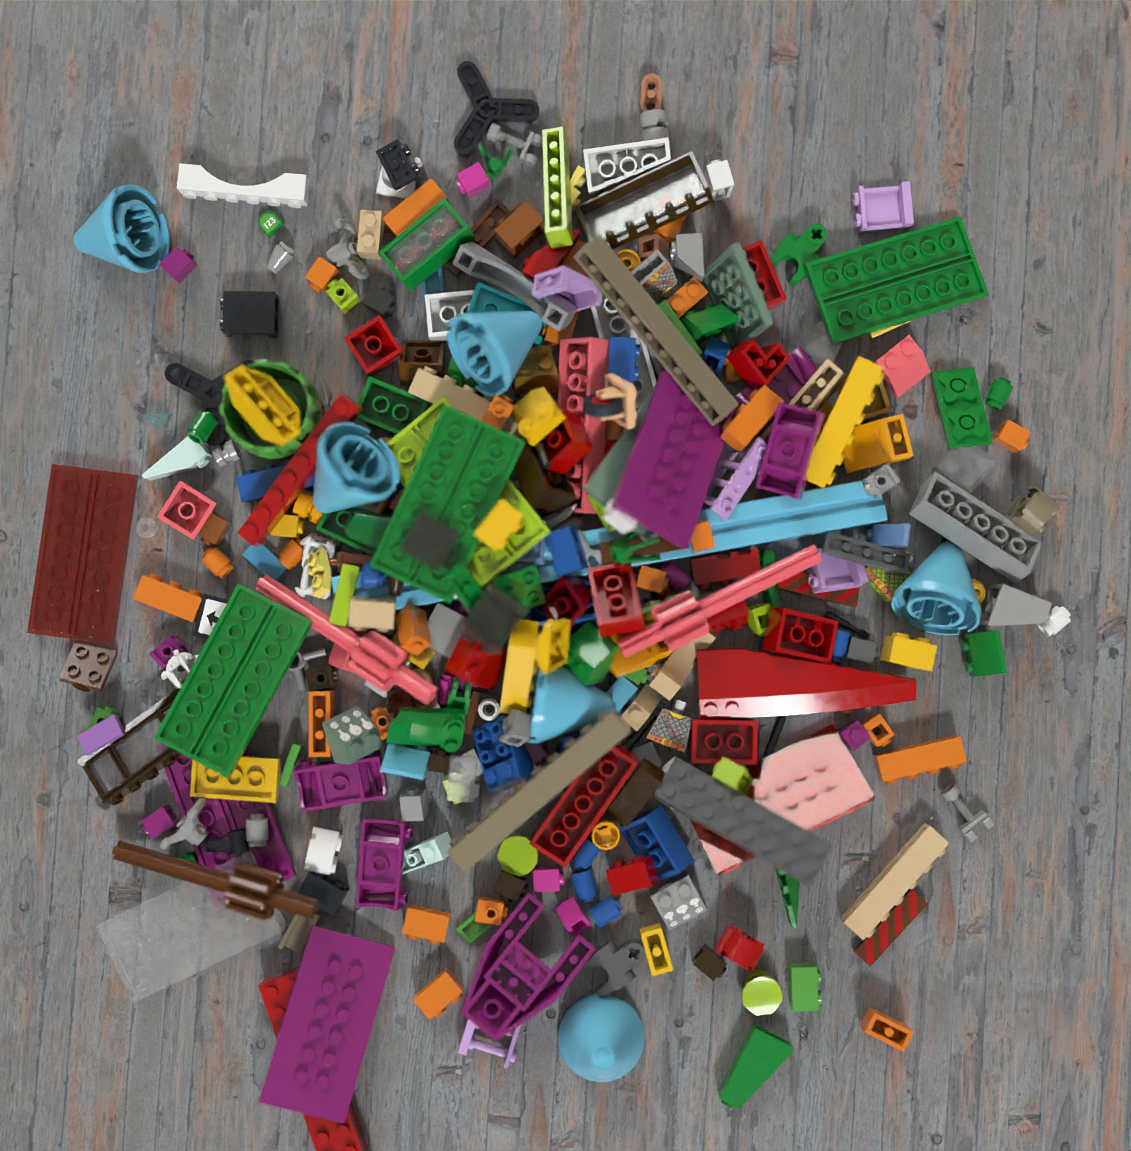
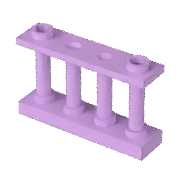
(740, 480)
(470, 1042)

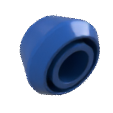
(371, 577)

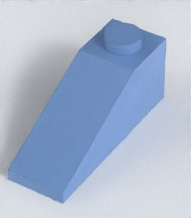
(888, 535)

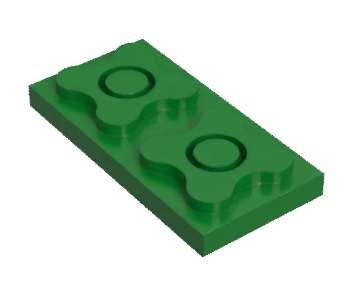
(961, 408)

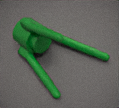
(495, 166)
(621, 551)

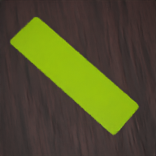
(343, 594)

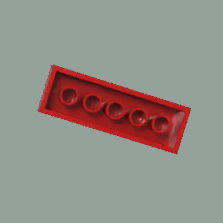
(582, 805)

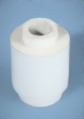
(1057, 621)
(489, 715)

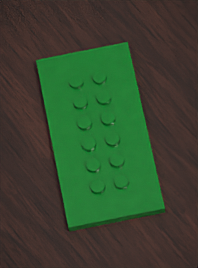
(895, 280)
(454, 483)
(233, 680)

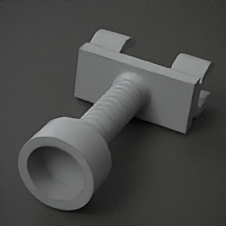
(537, 140)
(951, 793)

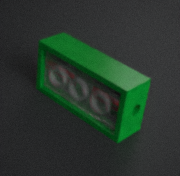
(427, 244)

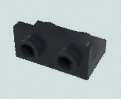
(398, 164)

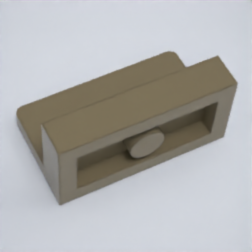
(298, 933)

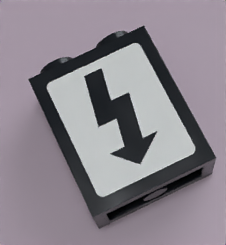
(208, 615)

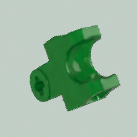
(800, 250)

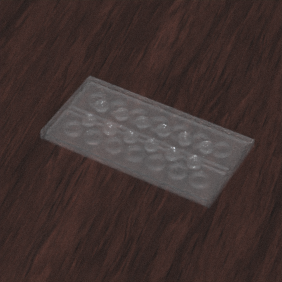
(180, 935)

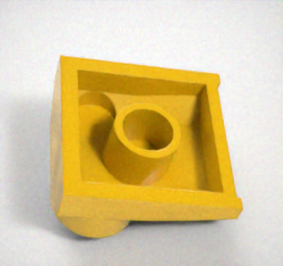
(537, 415)
(553, 645)

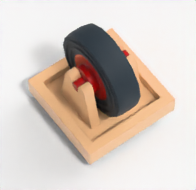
(613, 402)

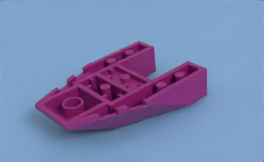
(512, 981)

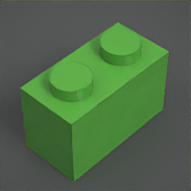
(804, 986)

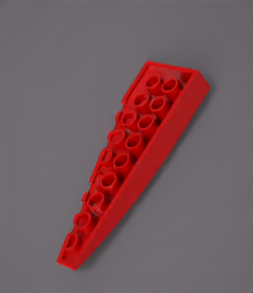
(762, 685)

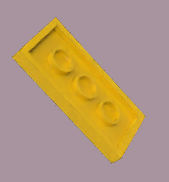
(251, 781)

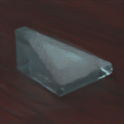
(160, 419)

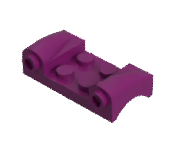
(787, 381)
(789, 450)
(340, 784)
(382, 863)

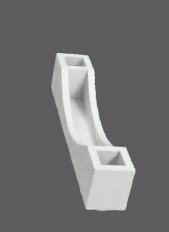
(286, 189)

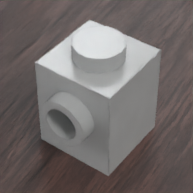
(414, 804)

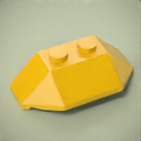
(263, 405)

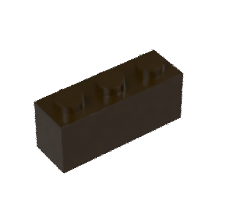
(635, 792)

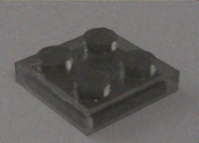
(430, 541)

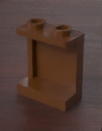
(473, 718)

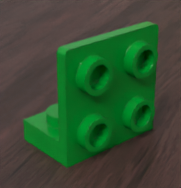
(522, 586)

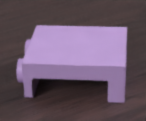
(883, 208)
(569, 284)
(835, 574)

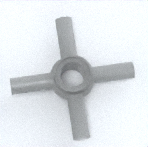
(305, 656)

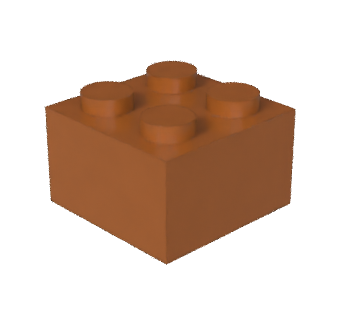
(519, 229)

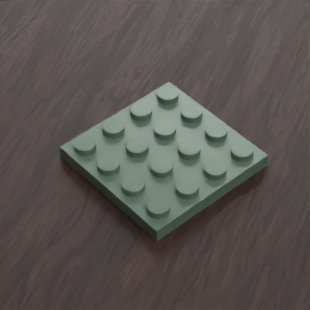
(734, 285)

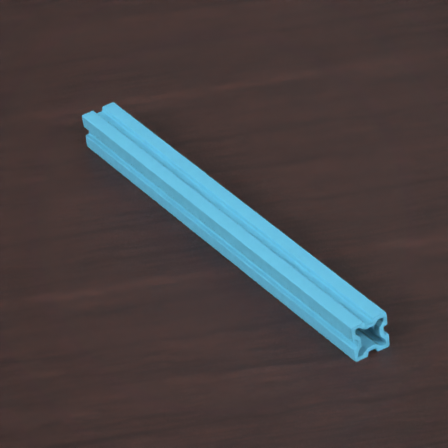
(747, 526)

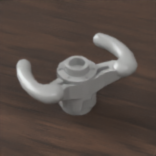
(346, 251)
(189, 828)

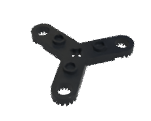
(199, 387)

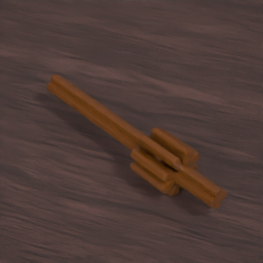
(247, 891)

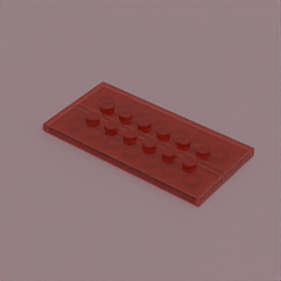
(82, 554)
(803, 783)

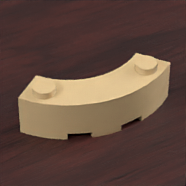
(678, 665)

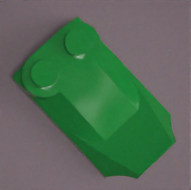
(428, 727)

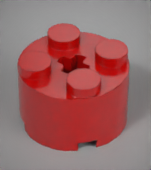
(739, 949)

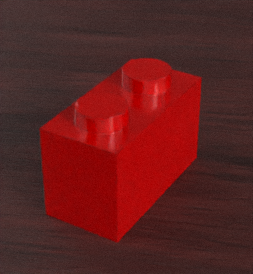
(632, 875)

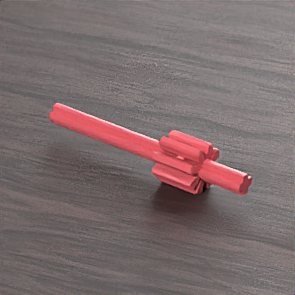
(683, 617)
(373, 657)

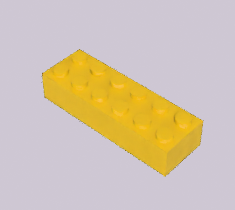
(842, 419)

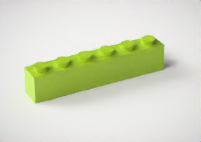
(557, 188)

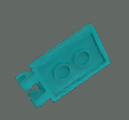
(492, 300)

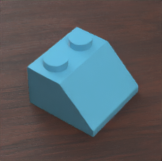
(406, 760)

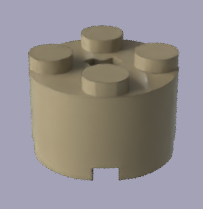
(1032, 510)

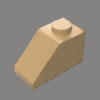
(641, 707)

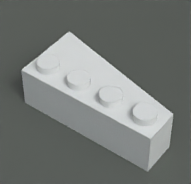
(619, 163)

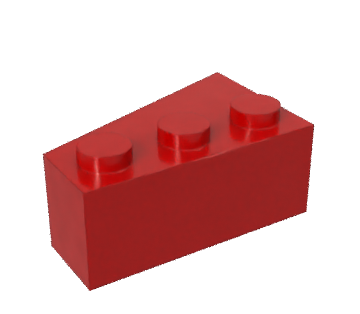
(724, 567)

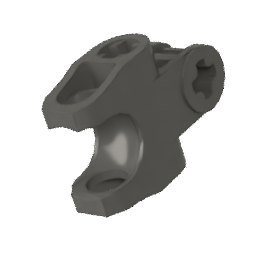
(616, 962)

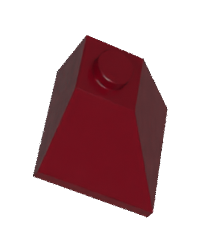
(567, 599)

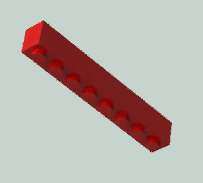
(295, 475)

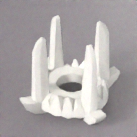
(314, 542)
(306, 588)
(173, 664)

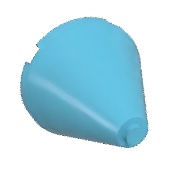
(126, 231)
(492, 346)
(352, 469)
(939, 594)
(563, 704)
(601, 1037)

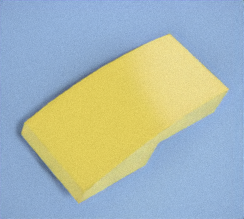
(577, 181)
(320, 569)

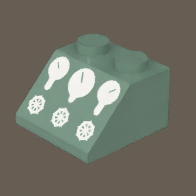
(351, 736)

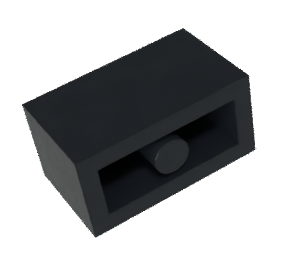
(327, 891)

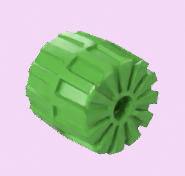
(298, 389)

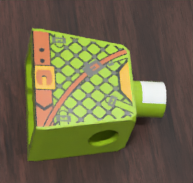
(885, 582)

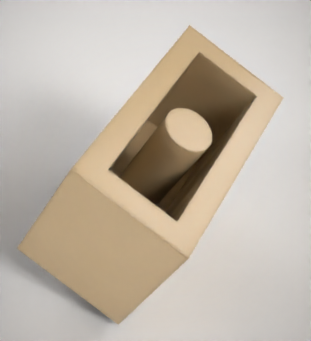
(370, 234)
(372, 613)

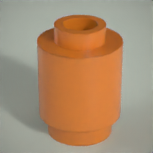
(291, 554)
(217, 562)

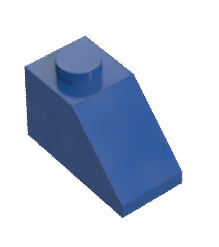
(715, 354)

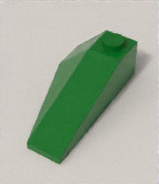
(790, 894)

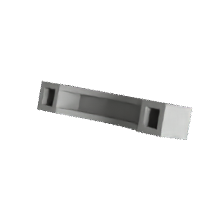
(486, 266)

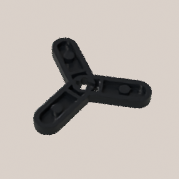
(478, 122)

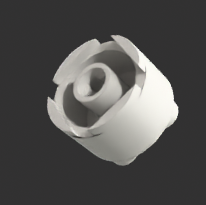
(321, 851)

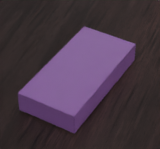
(101, 734)

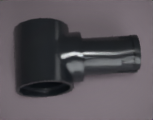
(233, 842)

